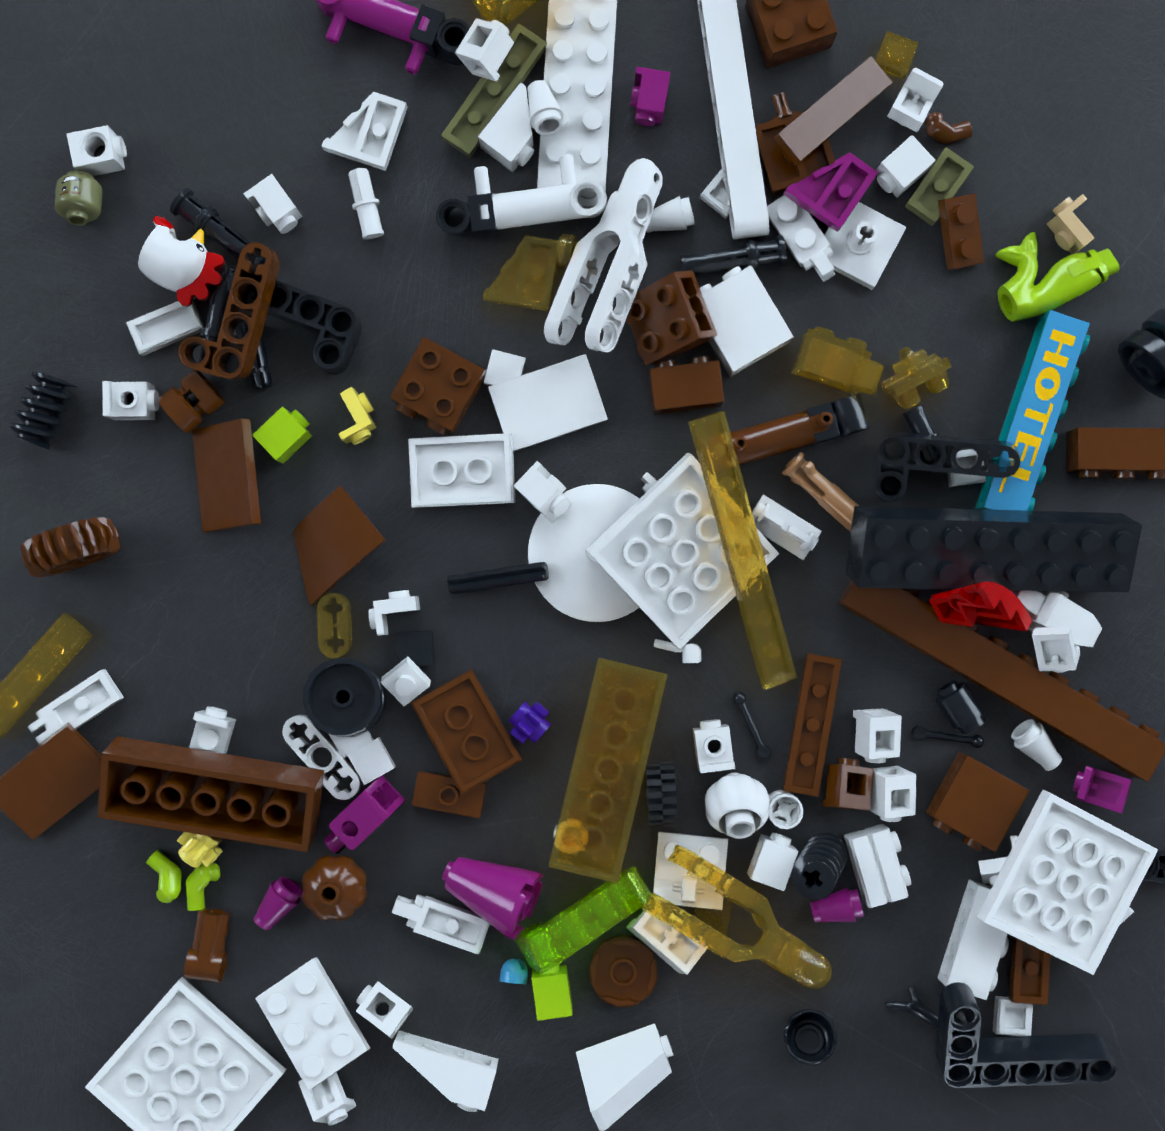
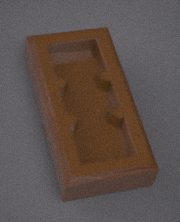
(441, 794)

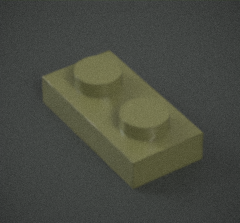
(939, 183)

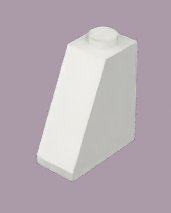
(623, 1072)

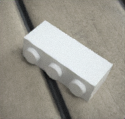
(973, 946)

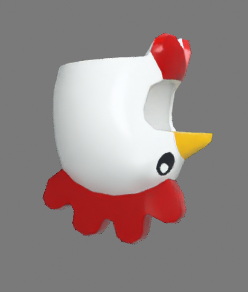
(178, 264)

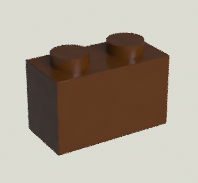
(686, 386)

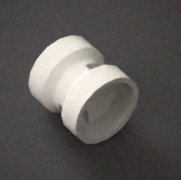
(787, 814)

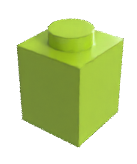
(283, 434)
(552, 993)

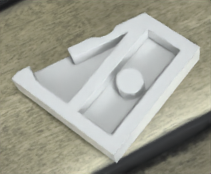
(369, 132)

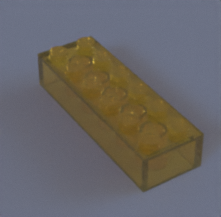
(607, 770)

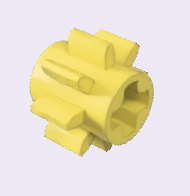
(198, 849)

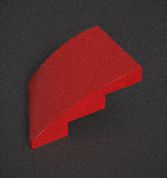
(981, 604)

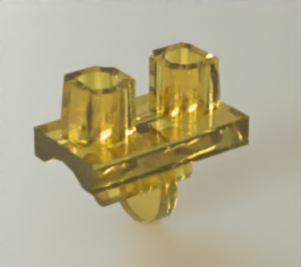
(913, 371)

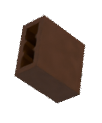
(670, 318)
(437, 387)
(976, 803)

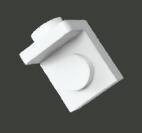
(1055, 649)
(212, 730)
(327, 1101)

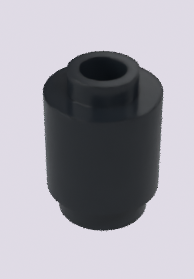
(960, 707)

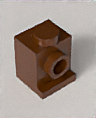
(848, 785)

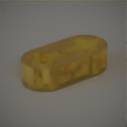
(326, 625)

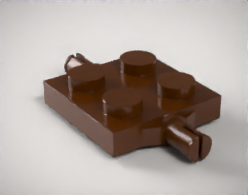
(777, 166)

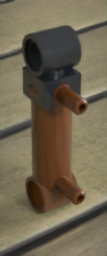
(801, 429)

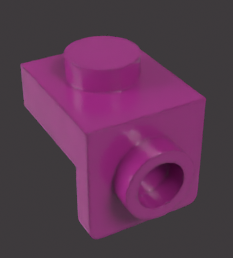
(1102, 789)

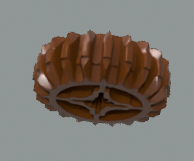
(70, 546)

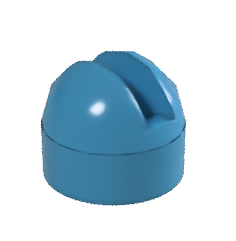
(514, 972)

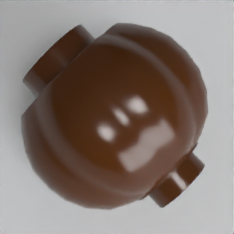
(341, 875)

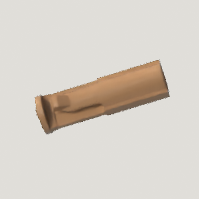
(826, 493)

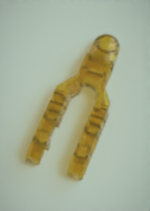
(776, 946)

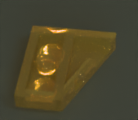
(527, 276)

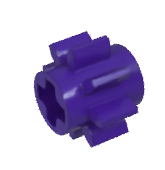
(529, 722)

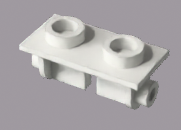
(785, 527)

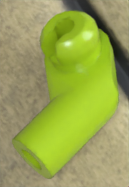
(169, 877)
(197, 882)

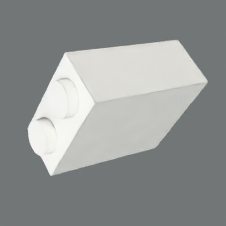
(744, 320)

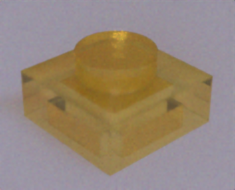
(896, 54)

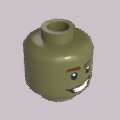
(78, 198)

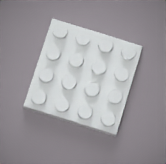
(671, 554)
(1067, 882)
(185, 1069)

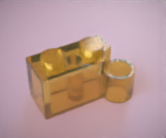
(837, 362)

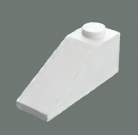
(454, 1071)

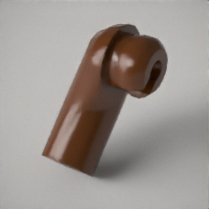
(944, 132)

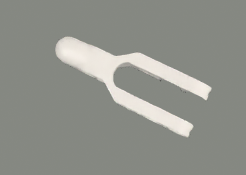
(623, 220)

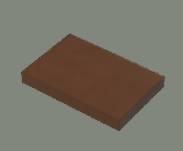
(226, 475)
(466, 731)
(50, 781)

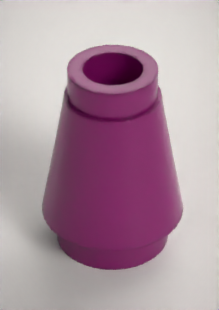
(277, 902)
(838, 907)

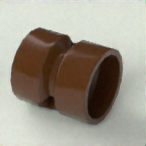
(182, 409)

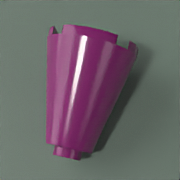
(494, 892)

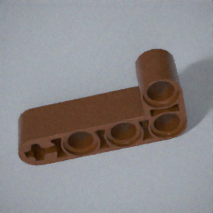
(238, 310)

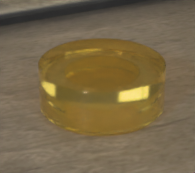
(565, 249)

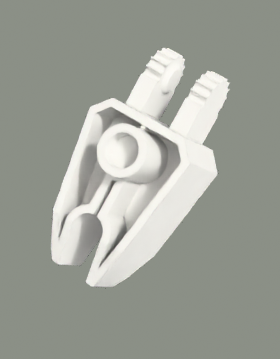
(1056, 610)

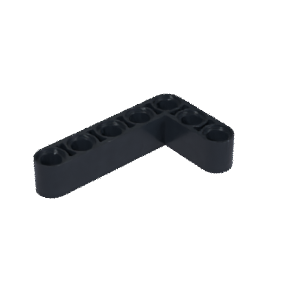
(1013, 1060)

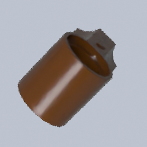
(207, 956)

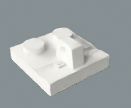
(672, 880)

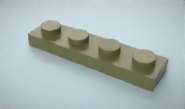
(490, 95)

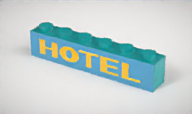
(1036, 408)

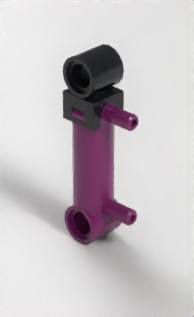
(421, 27)

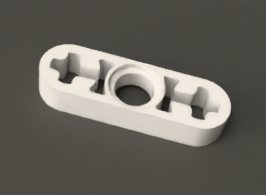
(307, 757)

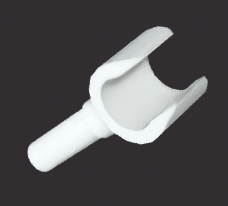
(690, 652)

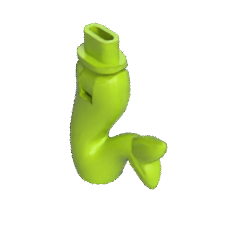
(1063, 282)

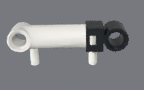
(521, 208)

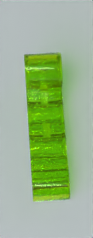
(582, 922)

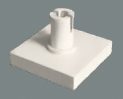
(864, 245)

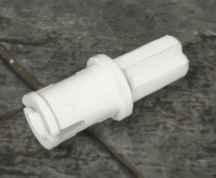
(365, 203)

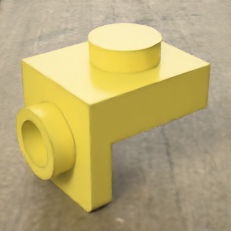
(359, 407)

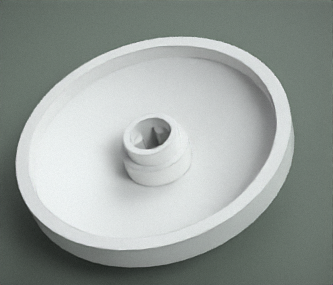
(575, 579)

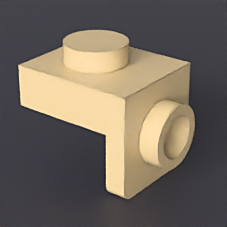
(1067, 227)

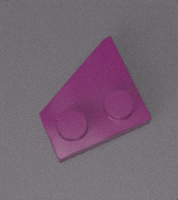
(833, 190)

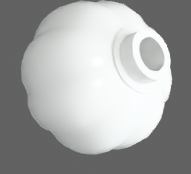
(737, 805)

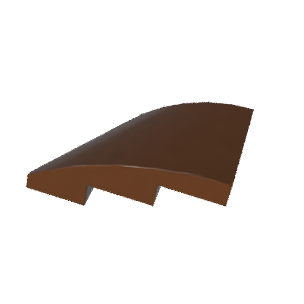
(333, 542)

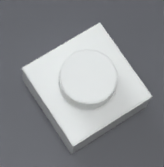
(405, 681)

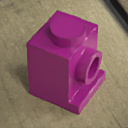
(649, 95)

